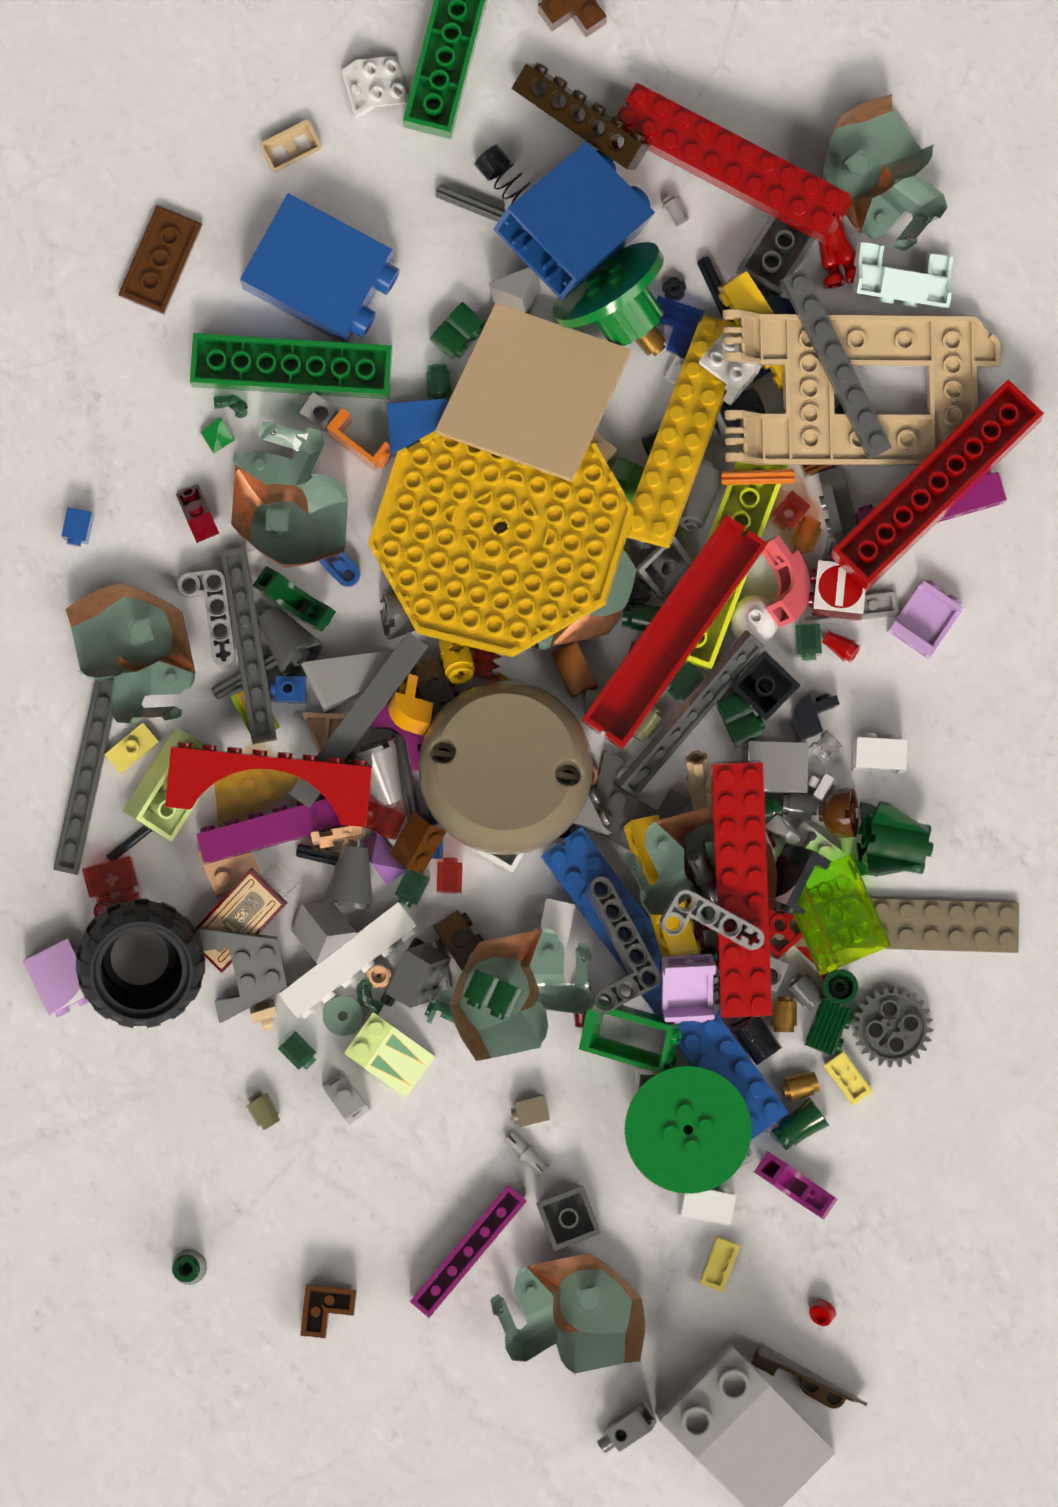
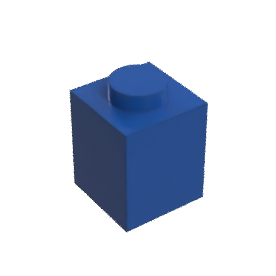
(77, 527)

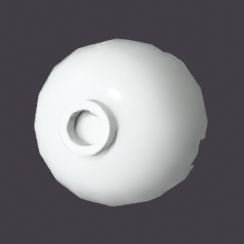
(752, 616)

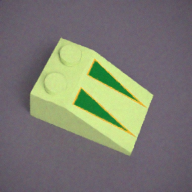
(389, 1054)

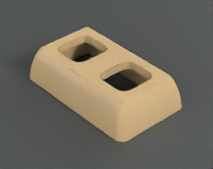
(286, 139)

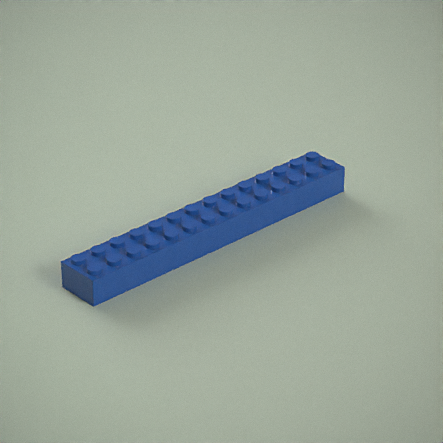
(702, 1043)

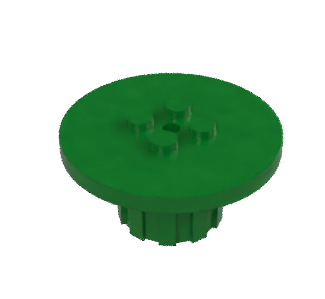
(617, 296)
(718, 1123)

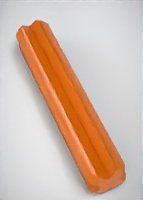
(749, 477)

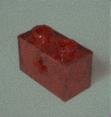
(97, 874)

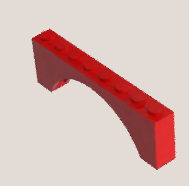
(342, 784)

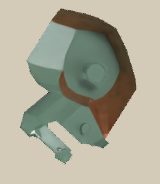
(285, 505)
(138, 643)
(536, 966)

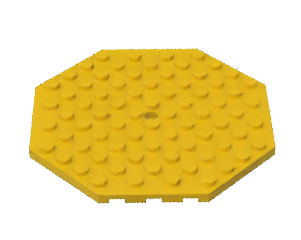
(486, 586)

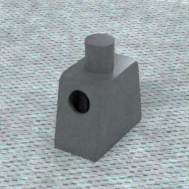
(636, 1425)

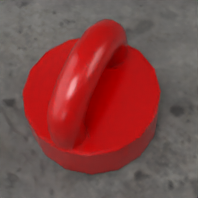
(822, 1312)

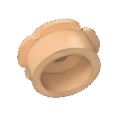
(385, 975)

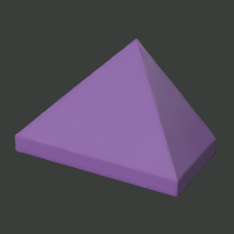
(381, 860)

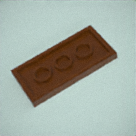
(160, 260)

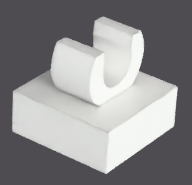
(822, 787)

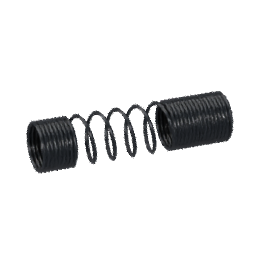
(494, 164)
(747, 401)
(754, 1034)

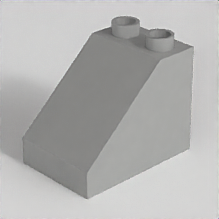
(744, 1431)

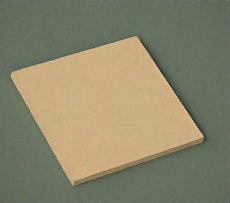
(533, 392)

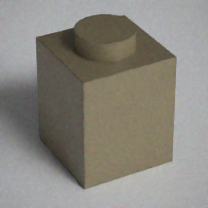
(530, 1111)

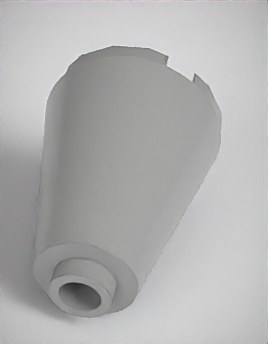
(386, 774)

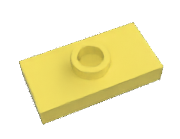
(131, 748)
(847, 1078)
(719, 1264)

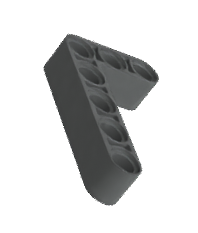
(622, 947)

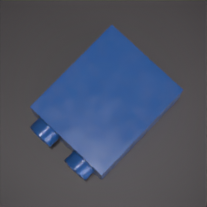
(574, 220)
(320, 270)

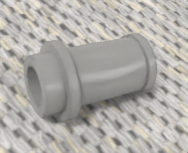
(675, 209)

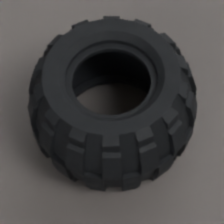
(147, 1003)

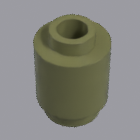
(648, 725)
(263, 1110)

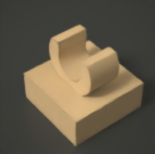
(264, 1013)

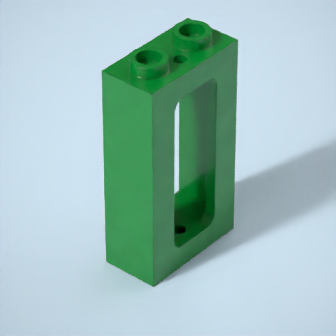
(594, 1043)

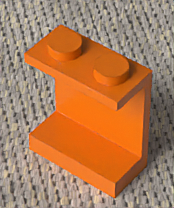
(336, 429)

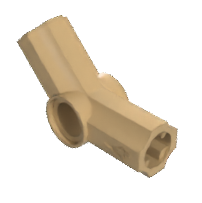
(698, 780)

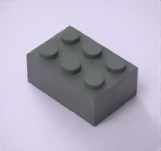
(775, 255)

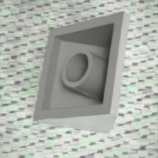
(516, 290)
(664, 568)
(322, 929)

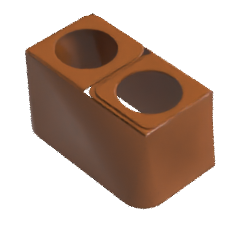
(574, 669)

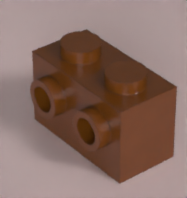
(418, 842)

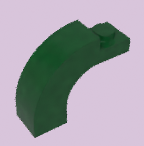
(293, 599)

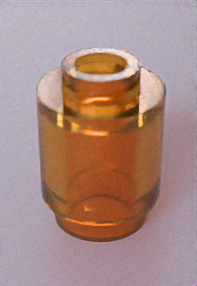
(806, 535)

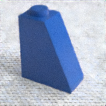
(412, 421)

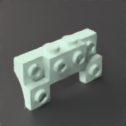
(893, 283)

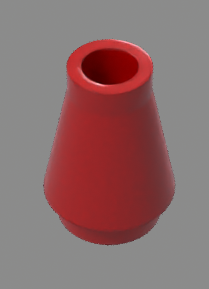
(842, 646)

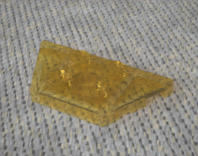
(250, 792)

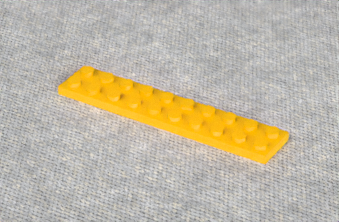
(679, 442)

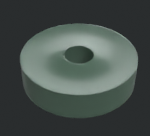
(331, 1013)

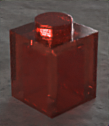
(449, 876)

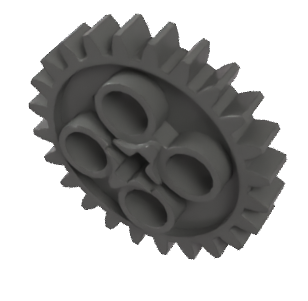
(911, 1040)

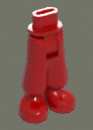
(837, 252)

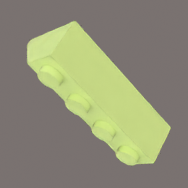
(149, 798)

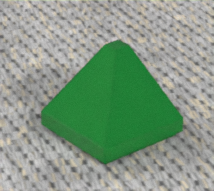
(217, 435)

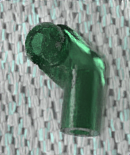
(233, 402)
(365, 997)

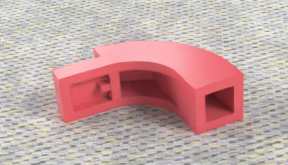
(792, 582)

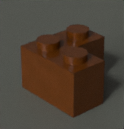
(585, 13)
(321, 1301)

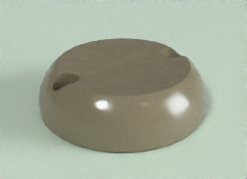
(505, 768)

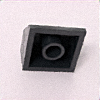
(765, 685)

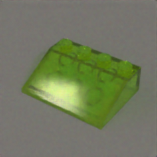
(839, 917)

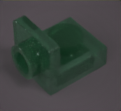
(438, 1006)

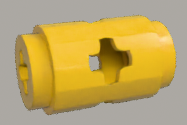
(456, 661)

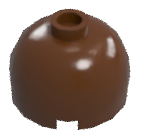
(840, 813)

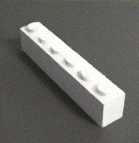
(342, 965)

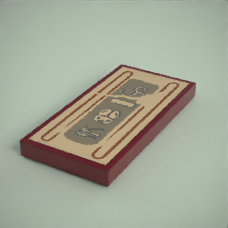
(243, 910)

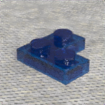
(682, 320)

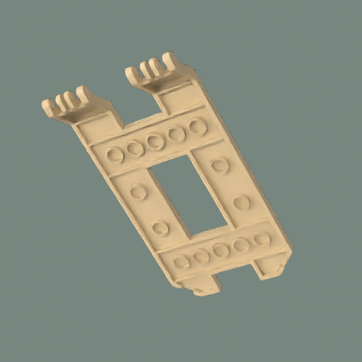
(810, 428)

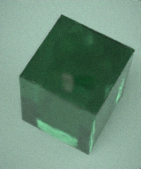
(807, 641)
(684, 683)
(411, 888)
(298, 1051)

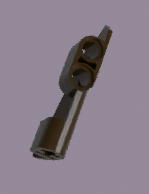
(770, 1361)

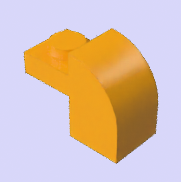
(410, 712)

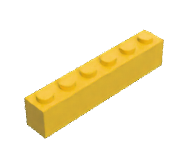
(743, 294)
(669, 945)

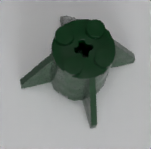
(891, 841)

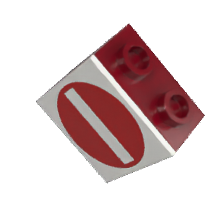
(835, 592)

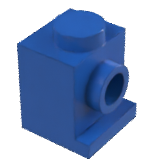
(298, 693)

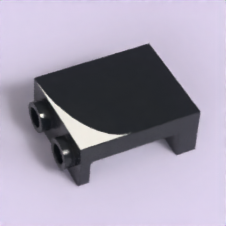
(793, 872)

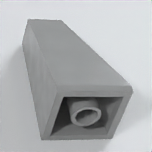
(343, 678)

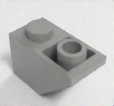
(592, 817)

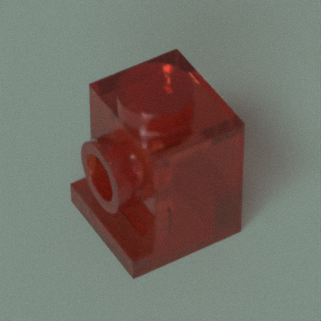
(796, 505)

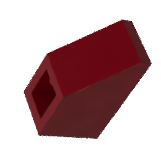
(197, 513)

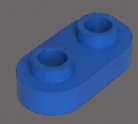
(339, 566)

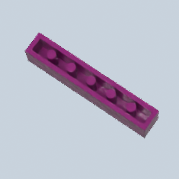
(984, 495)
(265, 830)
(468, 1251)

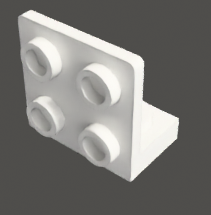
(374, 84)
(734, 374)

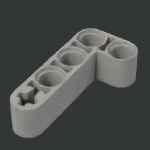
(213, 619)
(714, 922)

